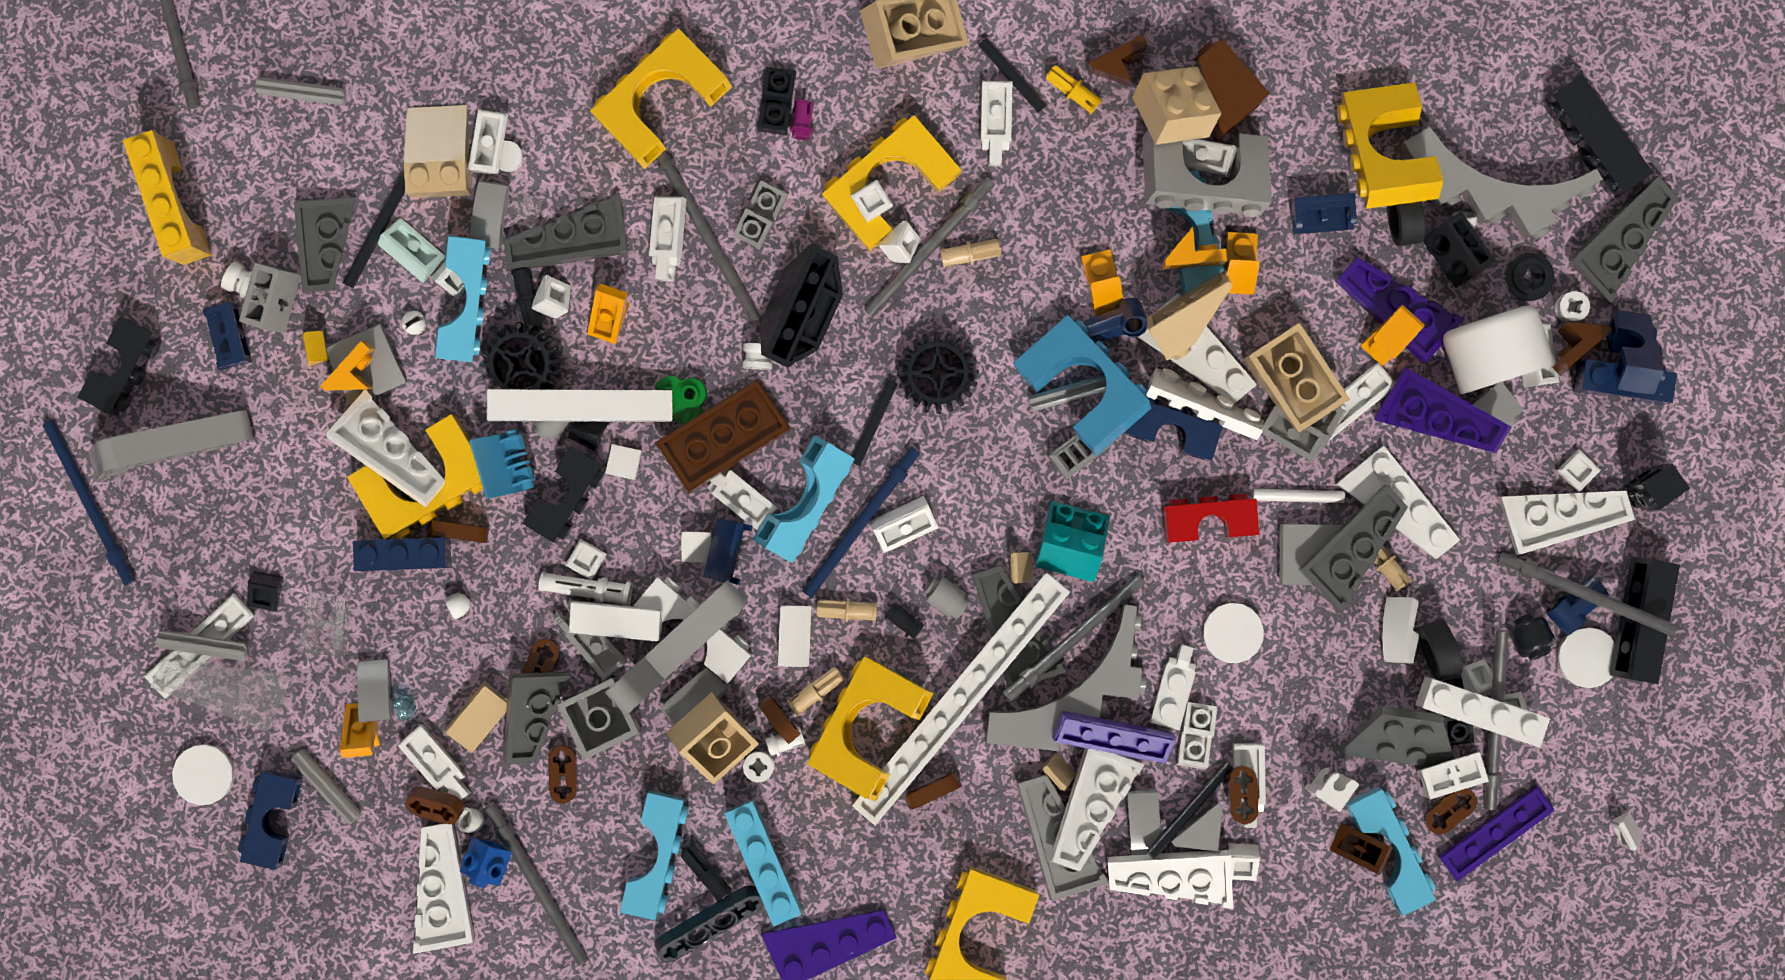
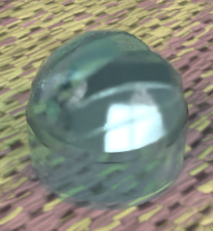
(404, 707)

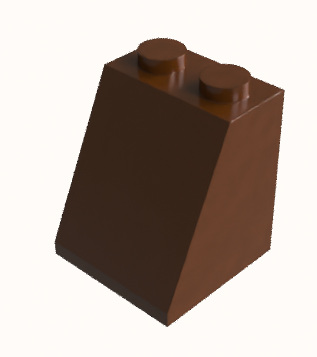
(1231, 85)

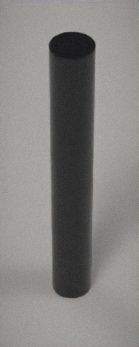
(1012, 75)
(874, 422)

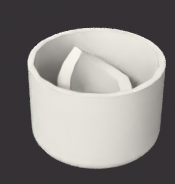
(1498, 348)

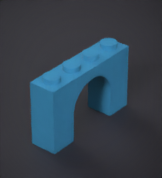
(1069, 346)

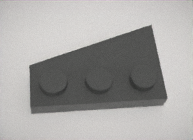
(321, 240)
(529, 710)

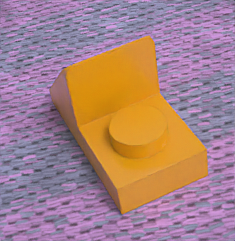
(1185, 255)
(1242, 262)
(1102, 281)
(608, 313)
(1392, 335)
(345, 375)
(356, 736)

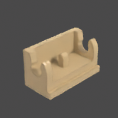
(477, 717)

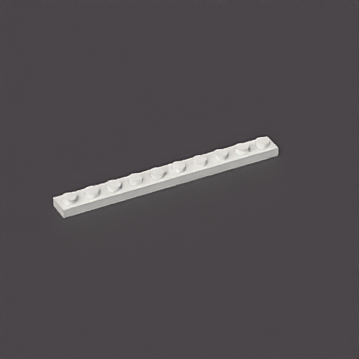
(965, 694)

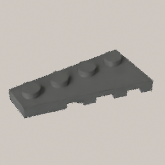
(582, 236)
(1613, 250)
(1346, 556)
(998, 602)

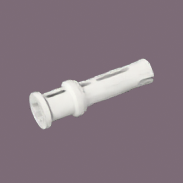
(599, 590)

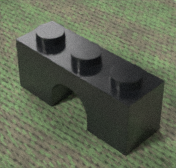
(135, 346)
(581, 474)

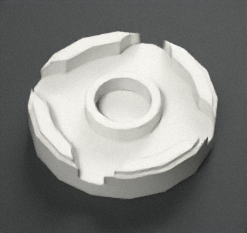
(1233, 633)
(1586, 657)
(203, 774)

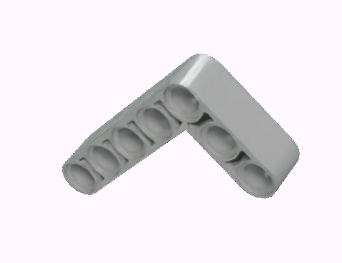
(122, 452)
(677, 647)

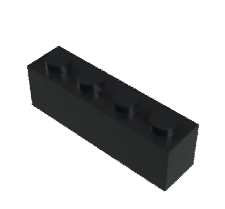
(1598, 137)
(1638, 647)

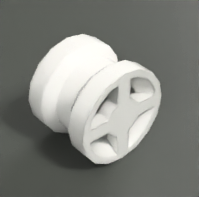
(1566, 310)
(754, 359)
(759, 761)

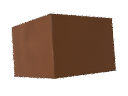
(1361, 848)

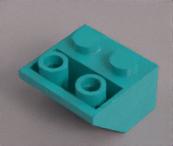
(1073, 541)

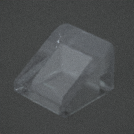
(524, 210)

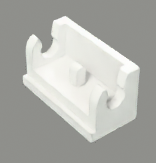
(1452, 775)
(1334, 791)

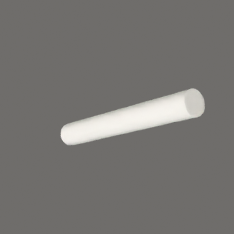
(1299, 495)

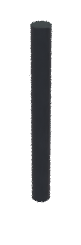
(374, 235)
(1189, 810)

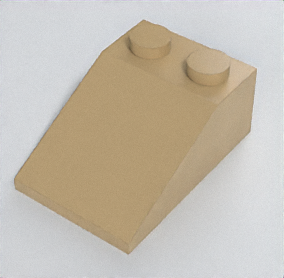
(912, 29)
(437, 152)
(1183, 320)
(1296, 378)

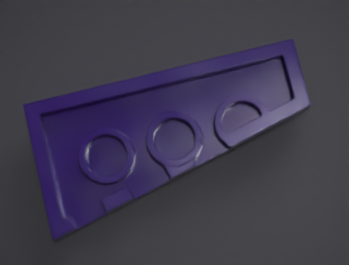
(1383, 296)
(1433, 411)
(820, 946)

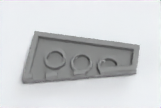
(1044, 815)

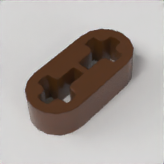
(459, 531)
(535, 656)
(778, 719)
(570, 774)
(932, 790)
(1250, 794)
(434, 805)
(1455, 816)

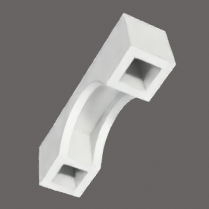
(724, 653)
(1482, 712)

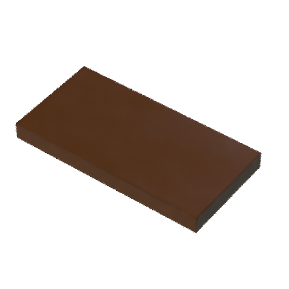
(722, 436)

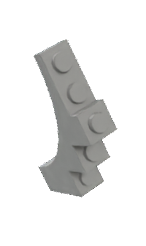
(1489, 197)
(1111, 677)

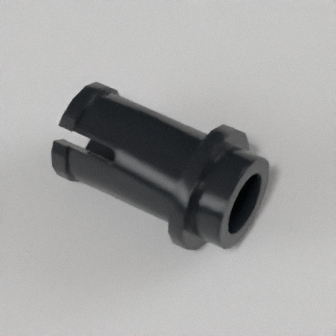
(904, 621)

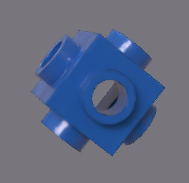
(485, 862)

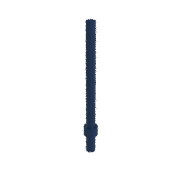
(897, 475)
(115, 554)

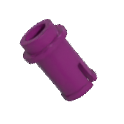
(802, 120)

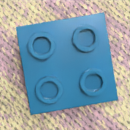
(501, 465)

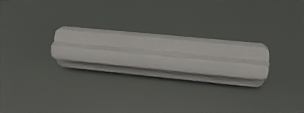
(300, 91)
(1067, 393)
(201, 645)
(326, 786)

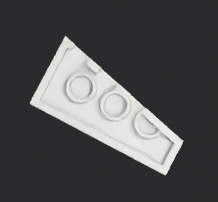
(1211, 364)
(1205, 405)
(377, 443)
(1554, 518)
(1420, 521)
(1096, 792)
(1188, 875)
(442, 902)

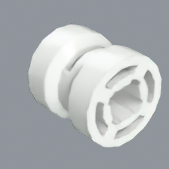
(236, 279)

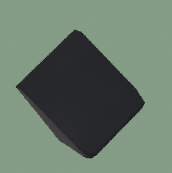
(587, 433)
(264, 591)

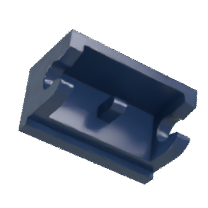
(1323, 213)
(227, 335)
(724, 550)

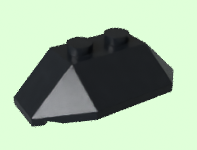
(801, 307)

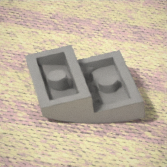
(383, 371)
(1310, 440)
(1297, 545)

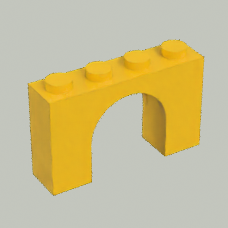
(673, 59)
(908, 144)
(153, 163)
(1382, 179)
(395, 514)
(835, 752)
(978, 894)

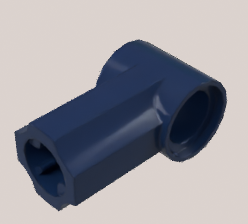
(1125, 320)
(1572, 610)

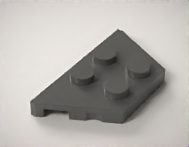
(1401, 738)

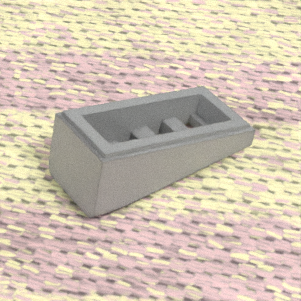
(1060, 464)

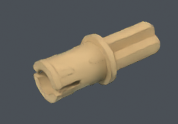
(970, 252)
(1391, 569)
(846, 610)
(815, 691)

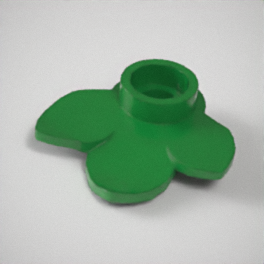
(683, 407)

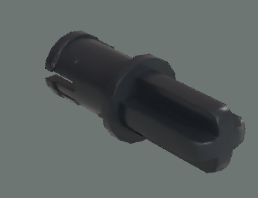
(525, 297)
(705, 872)

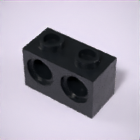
(1458, 250)
(1656, 487)

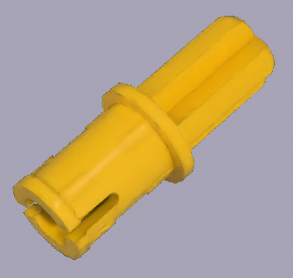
(1073, 89)

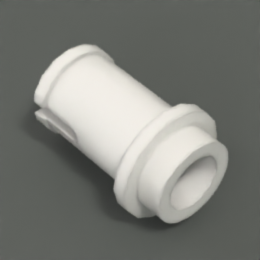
(777, 744)

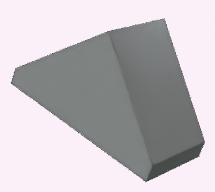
(1202, 830)

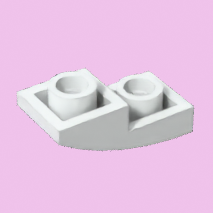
(1398, 633)
(1196, 735)

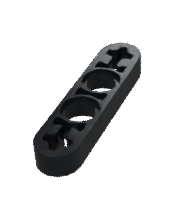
(710, 925)

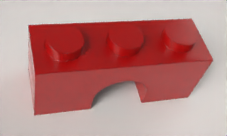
(1237, 515)

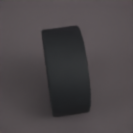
(1406, 223)
(1440, 649)

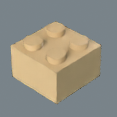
(1176, 105)
(712, 738)

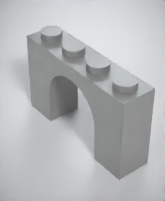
(1172, 185)

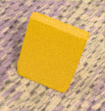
(314, 347)

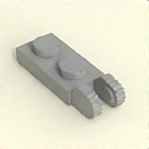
(596, 649)

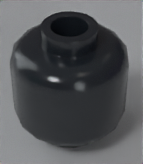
(1532, 637)

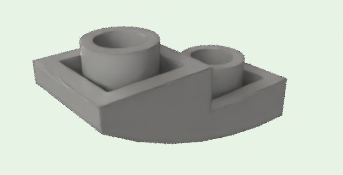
(489, 213)
(761, 214)
(373, 690)
(692, 694)
(1143, 819)

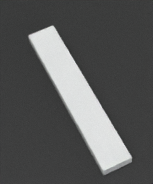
(580, 405)

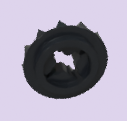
(1538, 265)

